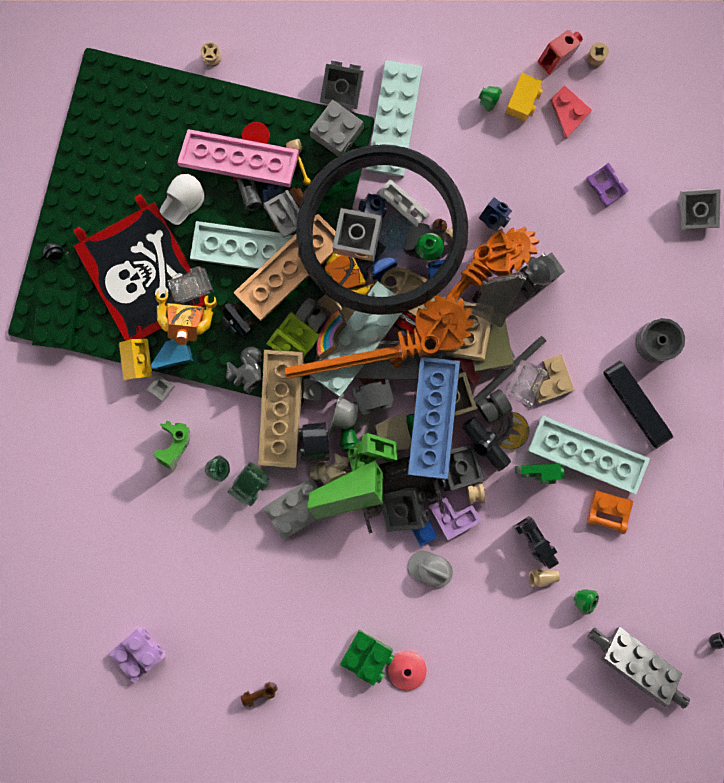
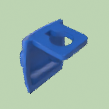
(382, 267)

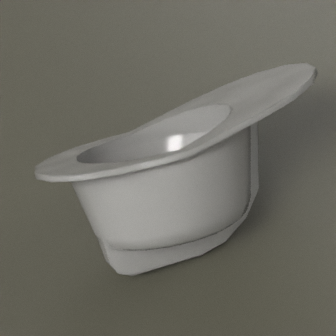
(344, 415)
(430, 569)

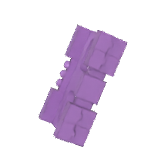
(612, 181)

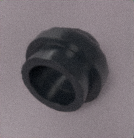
(53, 252)

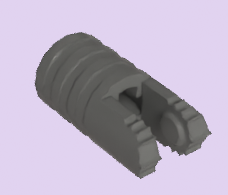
(250, 195)

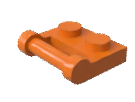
(611, 505)

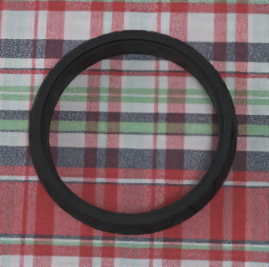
(373, 156)

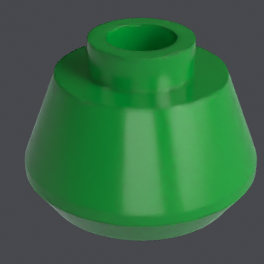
(490, 97)
(426, 251)
(586, 600)

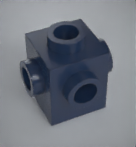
(373, 205)
(496, 214)

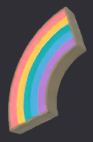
(329, 333)

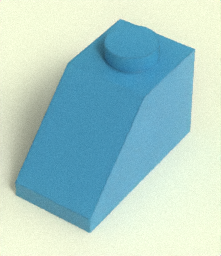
(172, 355)

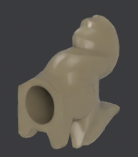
(330, 473)

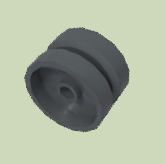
(671, 339)

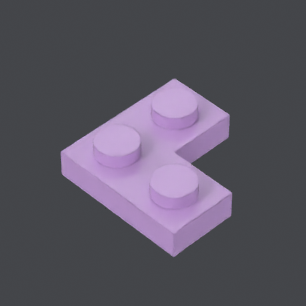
(454, 523)

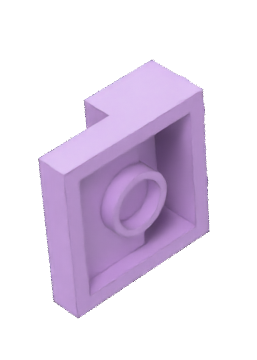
(137, 654)

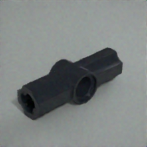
(486, 444)

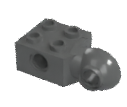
(540, 273)

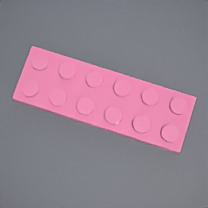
(238, 158)

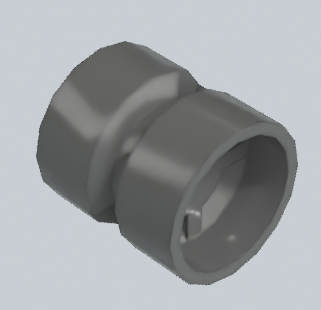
(313, 314)
(494, 406)

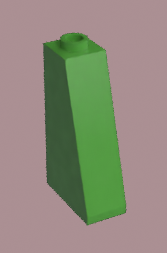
(348, 493)

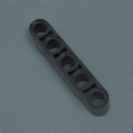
(638, 404)

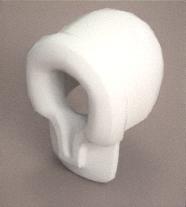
(183, 198)

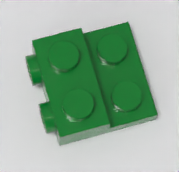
(544, 472)
(367, 658)

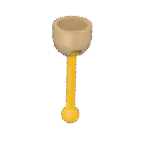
(296, 144)

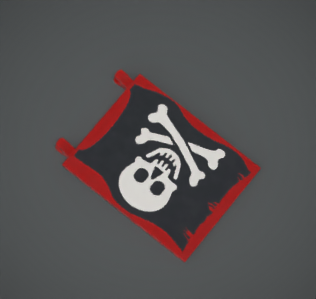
(131, 265)

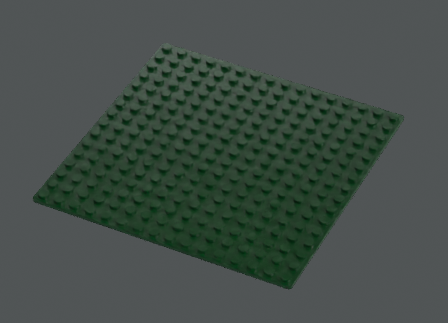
(127, 142)

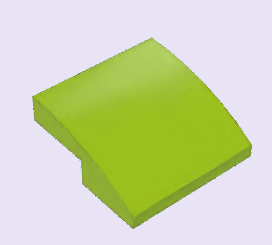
(293, 336)

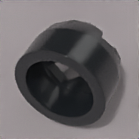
(717, 641)

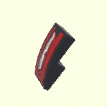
(406, 322)

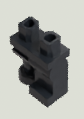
(537, 543)

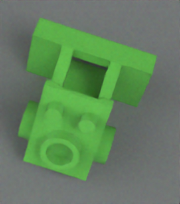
(370, 449)
(171, 455)

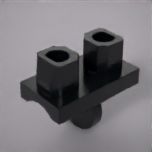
(234, 322)

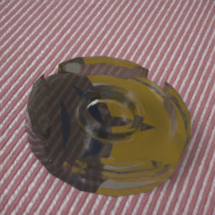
(511, 430)

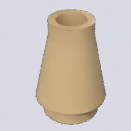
(543, 577)

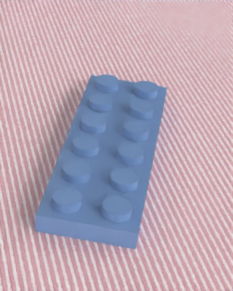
(433, 418)

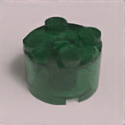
(248, 484)

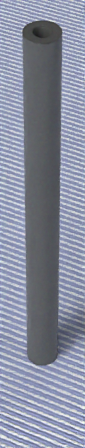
(507, 372)

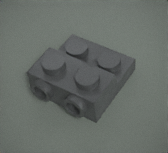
(342, 84)
(463, 469)
(404, 509)

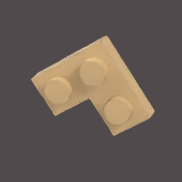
(558, 382)

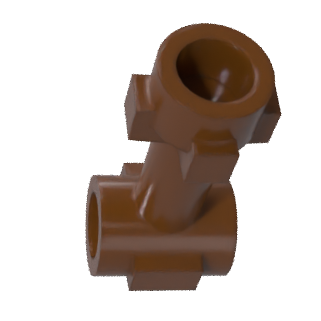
(269, 692)

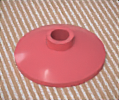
(403, 661)

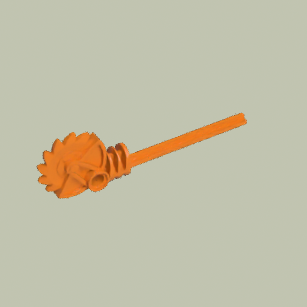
(499, 256)
(441, 323)

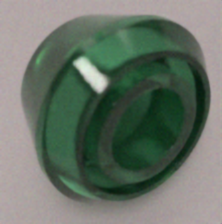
(217, 468)

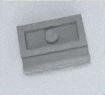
(283, 213)

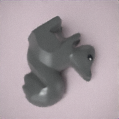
(249, 372)

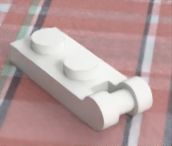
(403, 203)

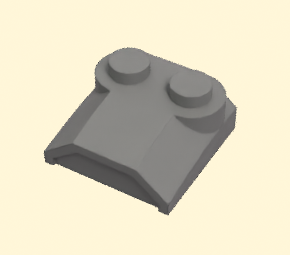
(699, 208)

